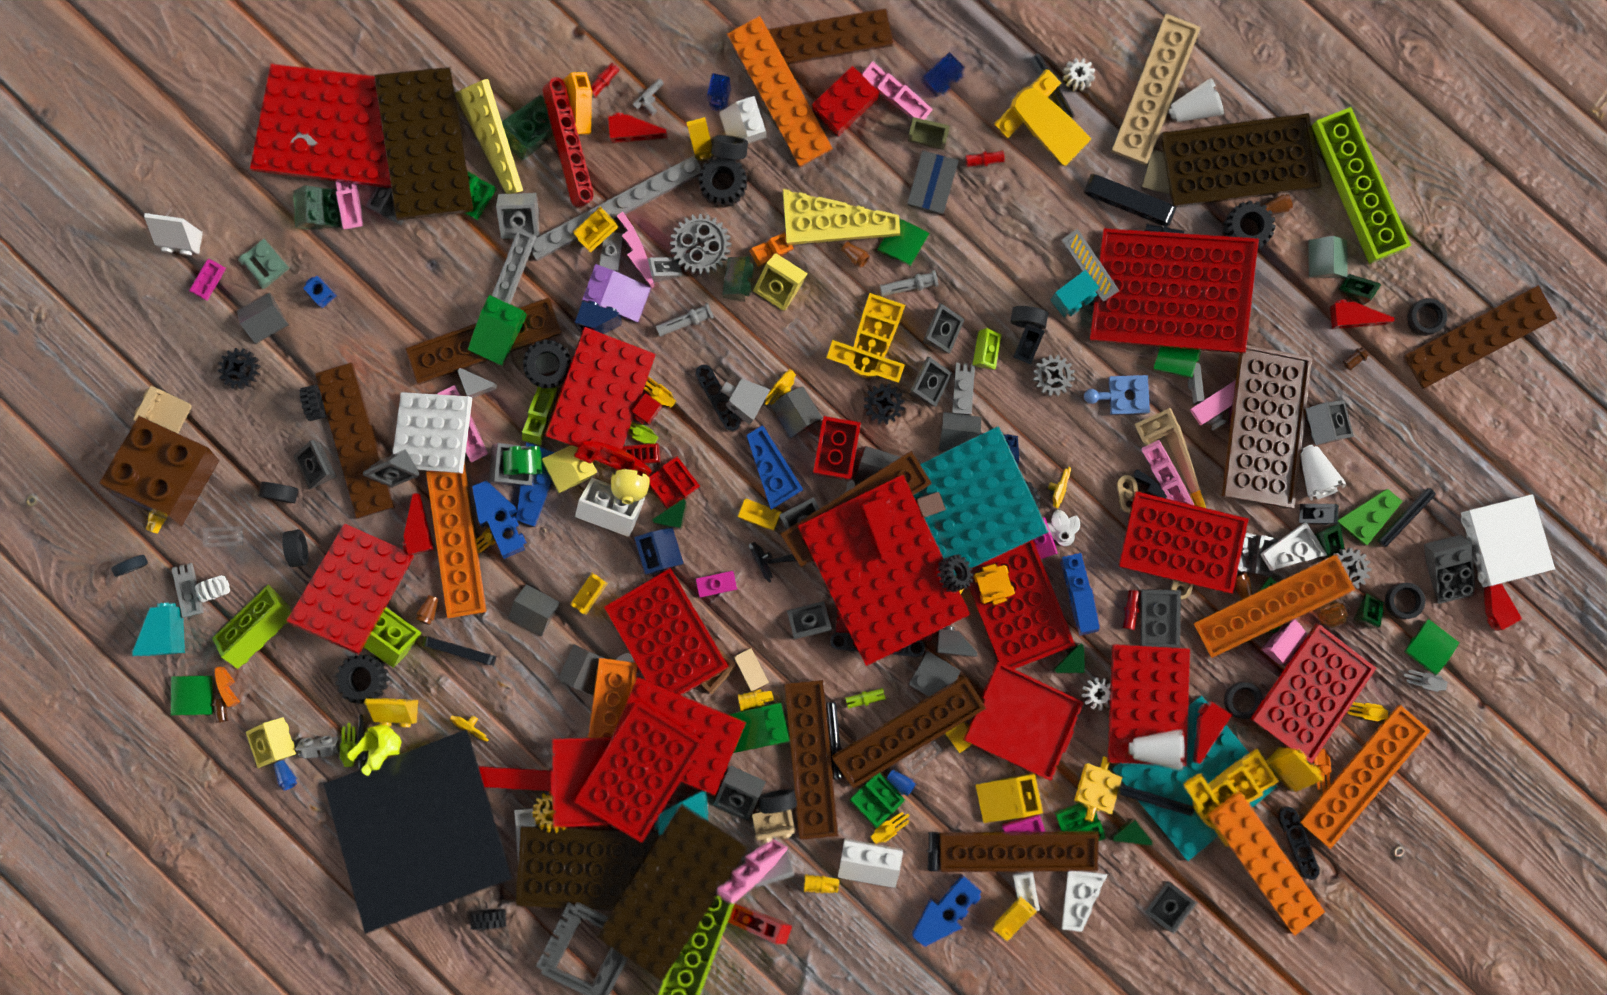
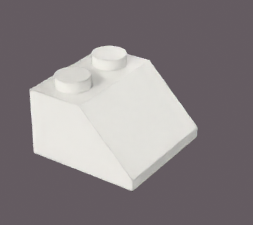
(743, 120)

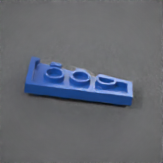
(773, 470)
(533, 497)

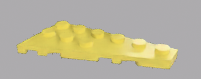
(483, 116)
(827, 220)

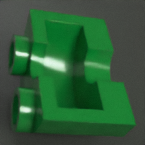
(522, 461)

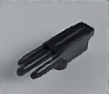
(761, 560)

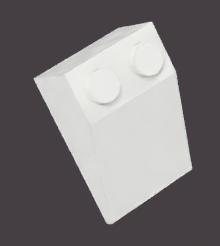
(174, 234)

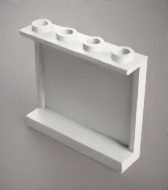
(1507, 541)

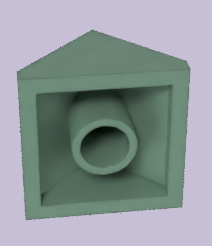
(1327, 257)

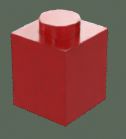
(646, 409)

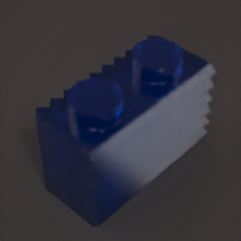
(943, 75)
(719, 92)

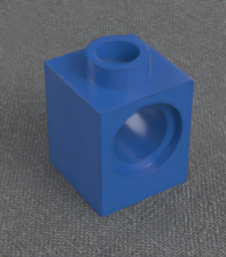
(325, 296)

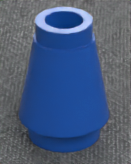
(284, 775)
(901, 782)

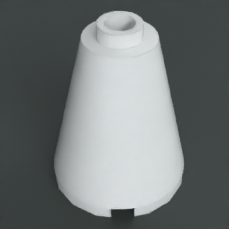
(1198, 103)
(1319, 473)
(1160, 749)

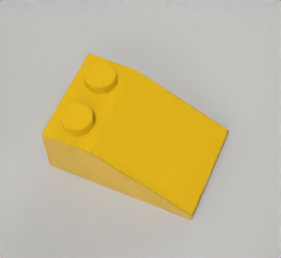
(393, 711)

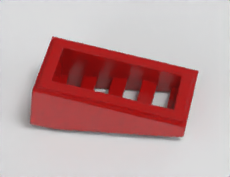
(656, 452)

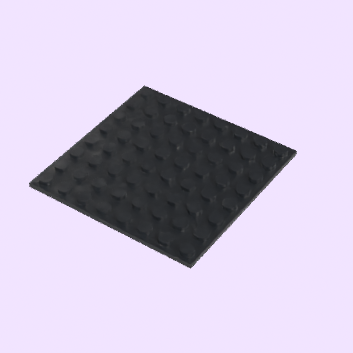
(417, 832)

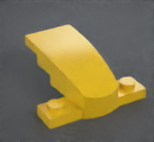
(1044, 119)
(872, 341)
(1247, 775)

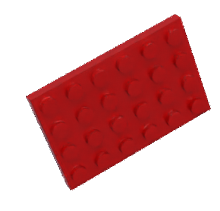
(600, 391)
(1183, 542)
(350, 589)
(1030, 620)
(666, 635)
(1313, 693)
(1147, 696)
(713, 726)
(639, 771)

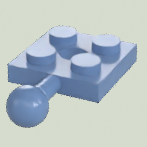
(1118, 403)

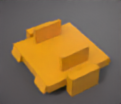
(994, 584)

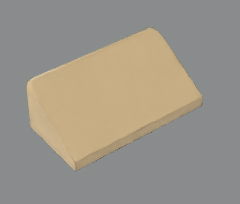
(751, 669)

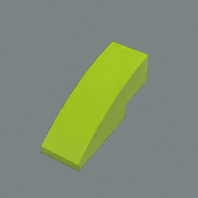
(539, 415)

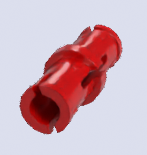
(603, 79)
(985, 158)
(1131, 609)

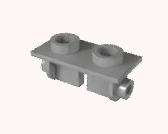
(308, 747)

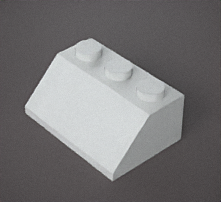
(604, 509)
(870, 863)

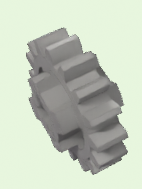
(1047, 371)
(1353, 562)

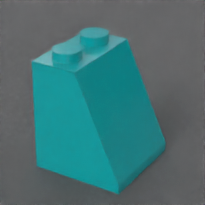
(161, 632)
(696, 802)

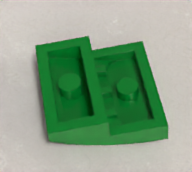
(480, 193)
(907, 245)
(1177, 361)
(1431, 647)
(191, 695)
(877, 800)
(1073, 819)

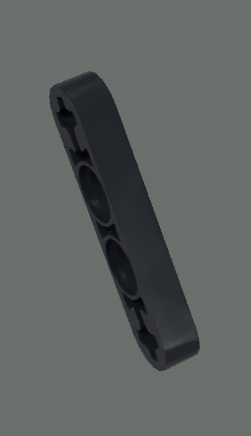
(715, 399)
(459, 650)
(1295, 844)

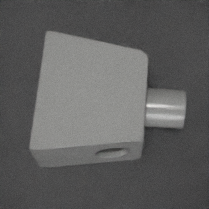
(745, 399)

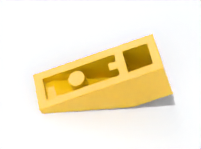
(700, 138)

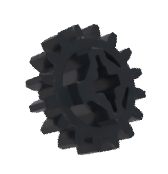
(231, 371)
(893, 406)

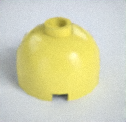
(629, 486)

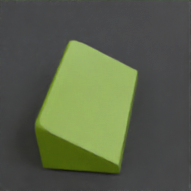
(987, 349)

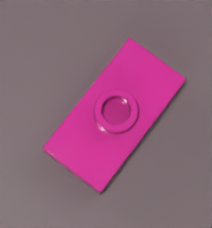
(207, 279)
(1045, 544)
(716, 584)
(1025, 824)

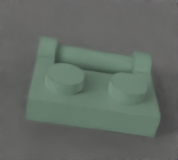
(268, 259)

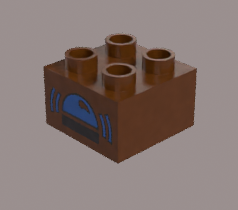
(159, 471)

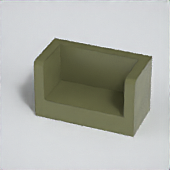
(928, 133)

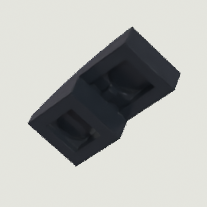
(1153, 488)

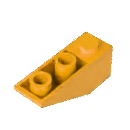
(580, 98)

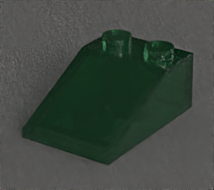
(528, 128)

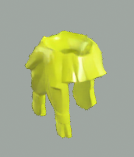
(380, 742)

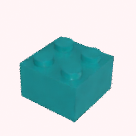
(1075, 293)

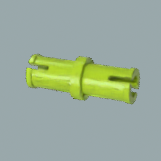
(865, 698)

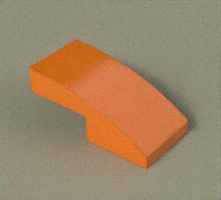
(765, 251)
(223, 682)

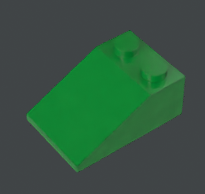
(496, 330)
(763, 727)

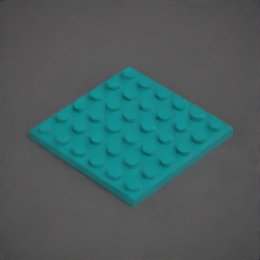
(983, 498)
(1186, 832)

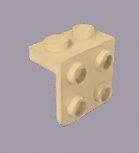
(163, 409)
(773, 825)

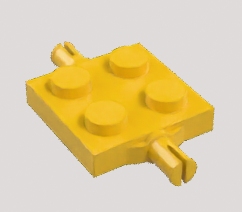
(1098, 789)

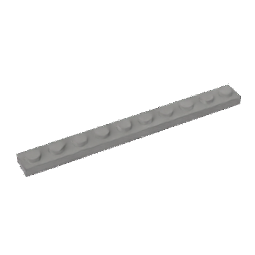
(623, 202)

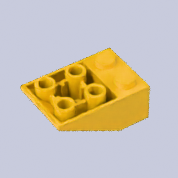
(1293, 769)
(1009, 798)

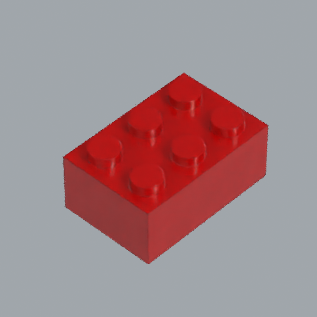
(845, 101)
(836, 448)

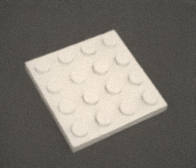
(433, 430)

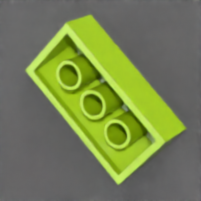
(252, 627)
(391, 638)

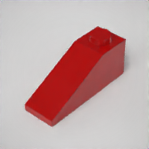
(630, 129)
(1353, 314)
(879, 521)
(417, 531)
(1499, 608)
(1209, 726)
(760, 924)

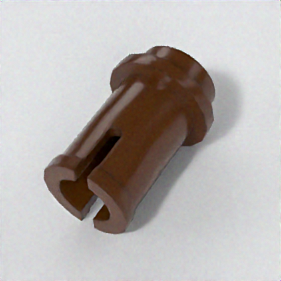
(1356, 358)
(220, 710)

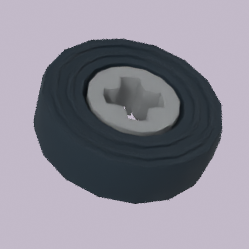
(129, 565)

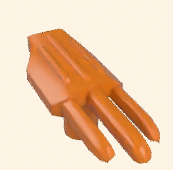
(1323, 763)

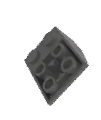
(1450, 568)

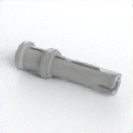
(918, 282)
(693, 317)

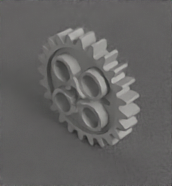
(709, 258)

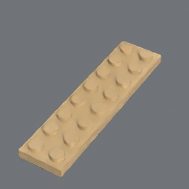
(1156, 89)

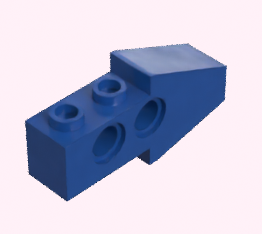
(488, 505)
(1080, 594)
(933, 925)

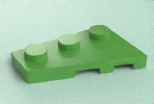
(1370, 517)

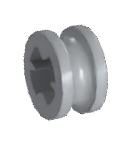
(1216, 422)

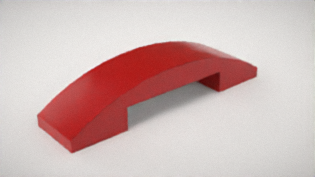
(610, 456)

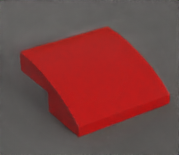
(673, 483)

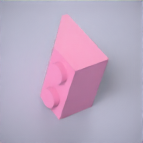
(1285, 642)

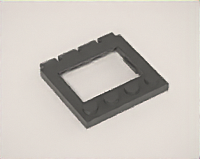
(556, 947)

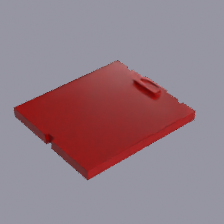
(1024, 721)
(571, 767)

